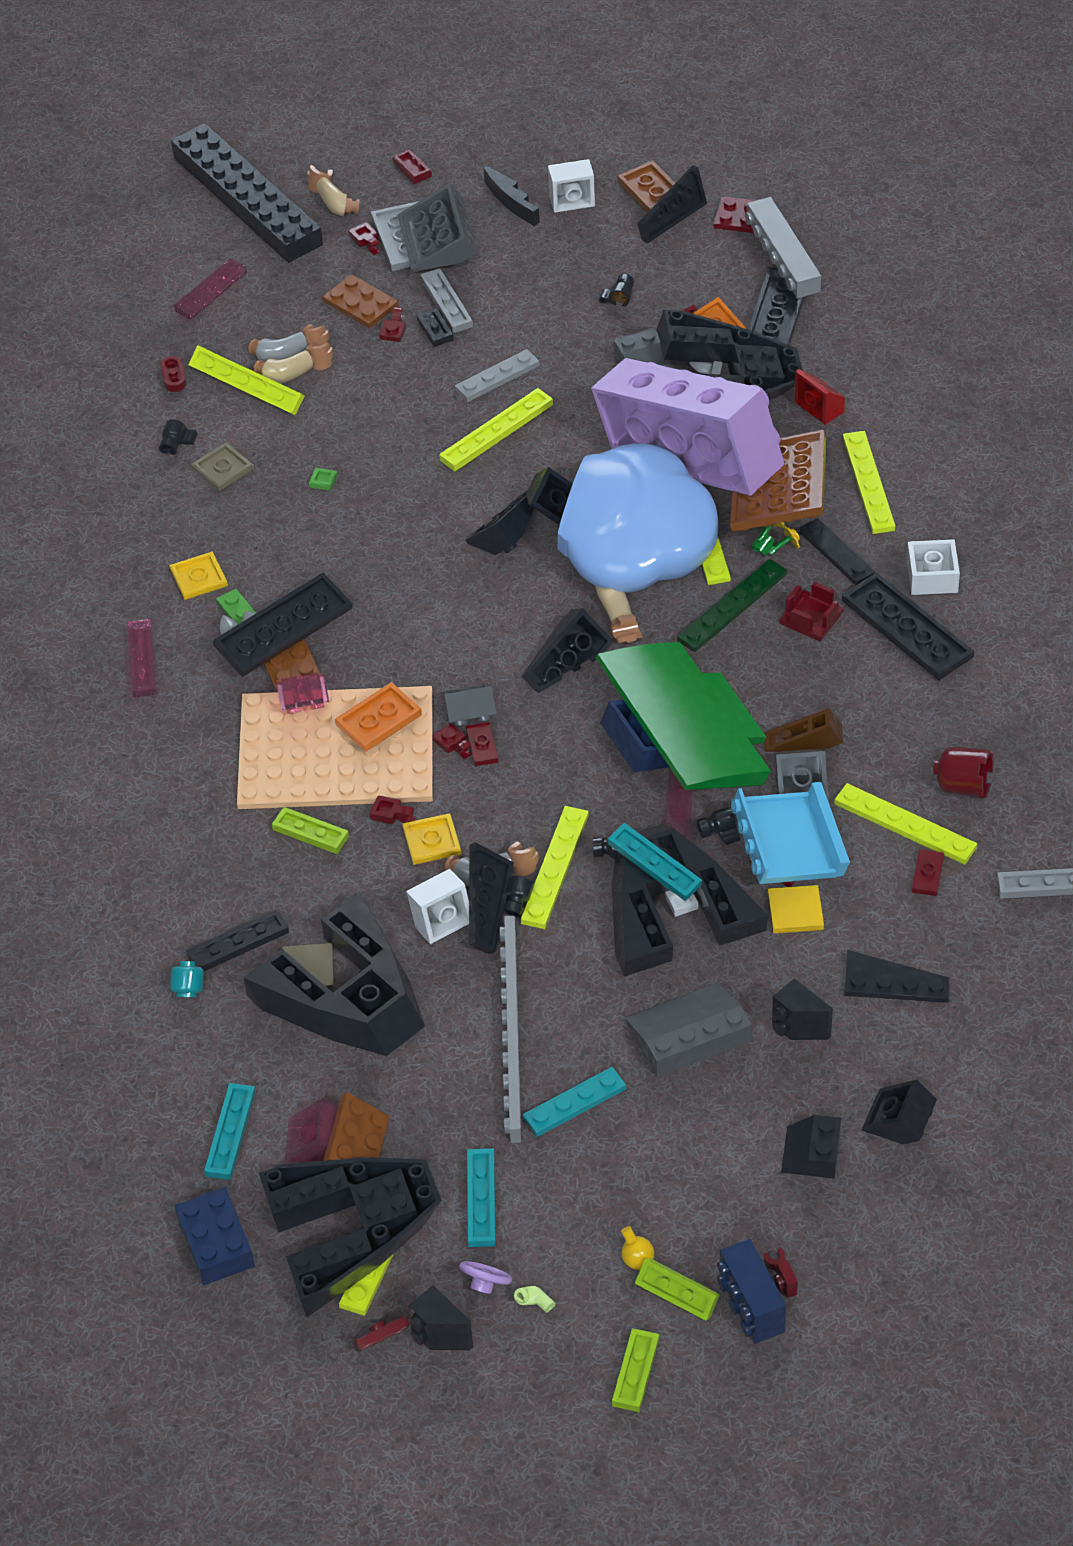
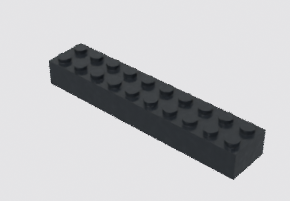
(247, 193)

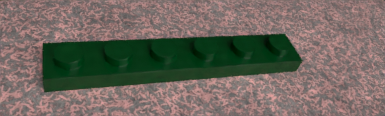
(732, 605)

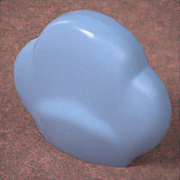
(636, 519)

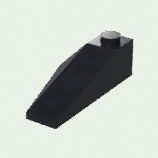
(505, 527)
(568, 646)

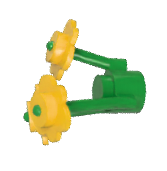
(764, 542)

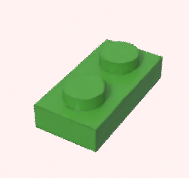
(234, 605)

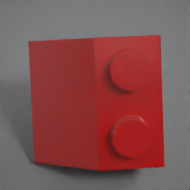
(817, 397)

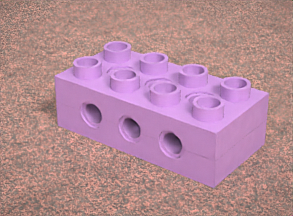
(707, 422)

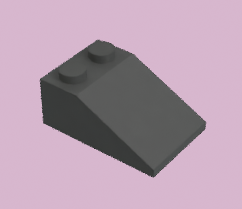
(641, 347)

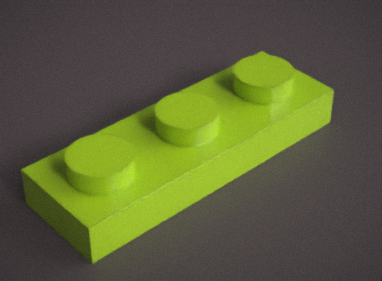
(310, 830)
(677, 1289)
(635, 1370)

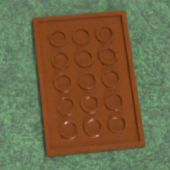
(792, 491)

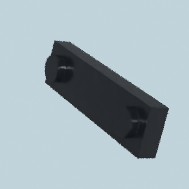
(836, 551)
(238, 941)

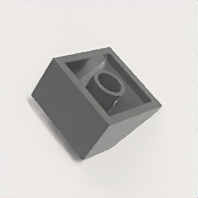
(469, 703)
(799, 769)

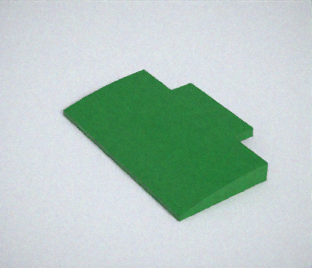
(688, 716)

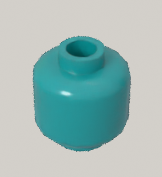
(186, 979)

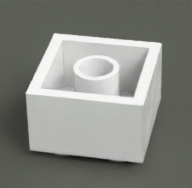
(571, 185)
(932, 567)
(439, 906)

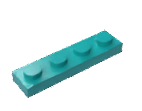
(654, 861)
(574, 1101)
(230, 1131)
(481, 1197)

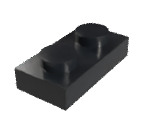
(435, 327)

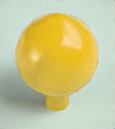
(635, 1249)

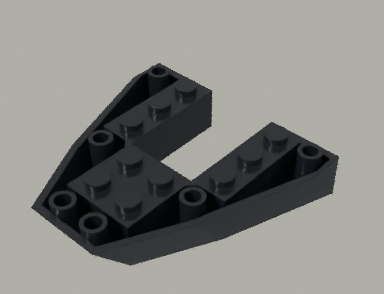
(749, 355)
(638, 929)
(367, 1012)
(392, 1202)

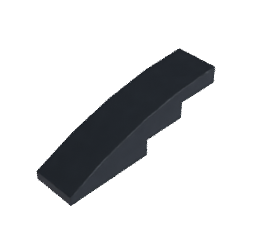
(507, 193)

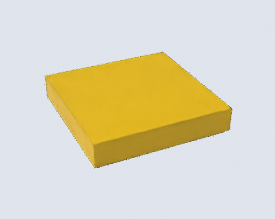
(198, 575)
(431, 838)
(795, 909)

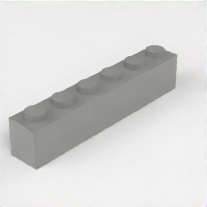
(783, 247)

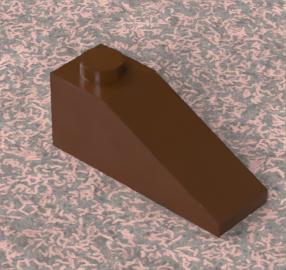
(811, 732)

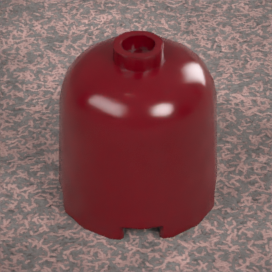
(964, 771)

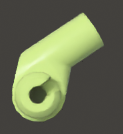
(533, 1296)

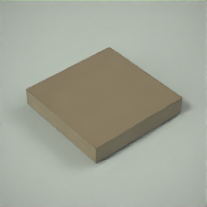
(222, 466)
(315, 959)

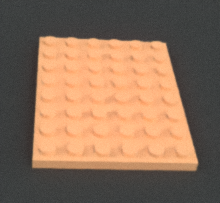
(313, 763)

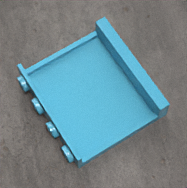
(790, 836)

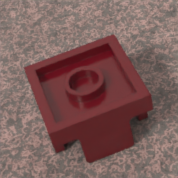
(811, 612)

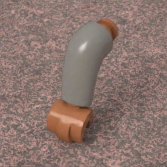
(289, 345)
(524, 862)

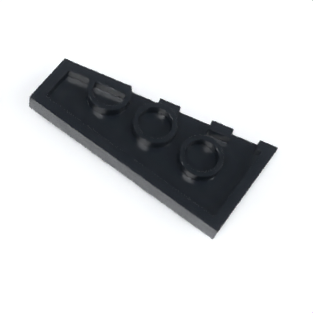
(677, 204)
(487, 896)
(889, 980)

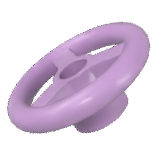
(484, 1276)

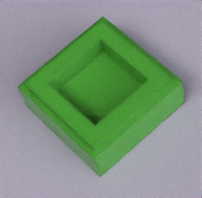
(323, 479)

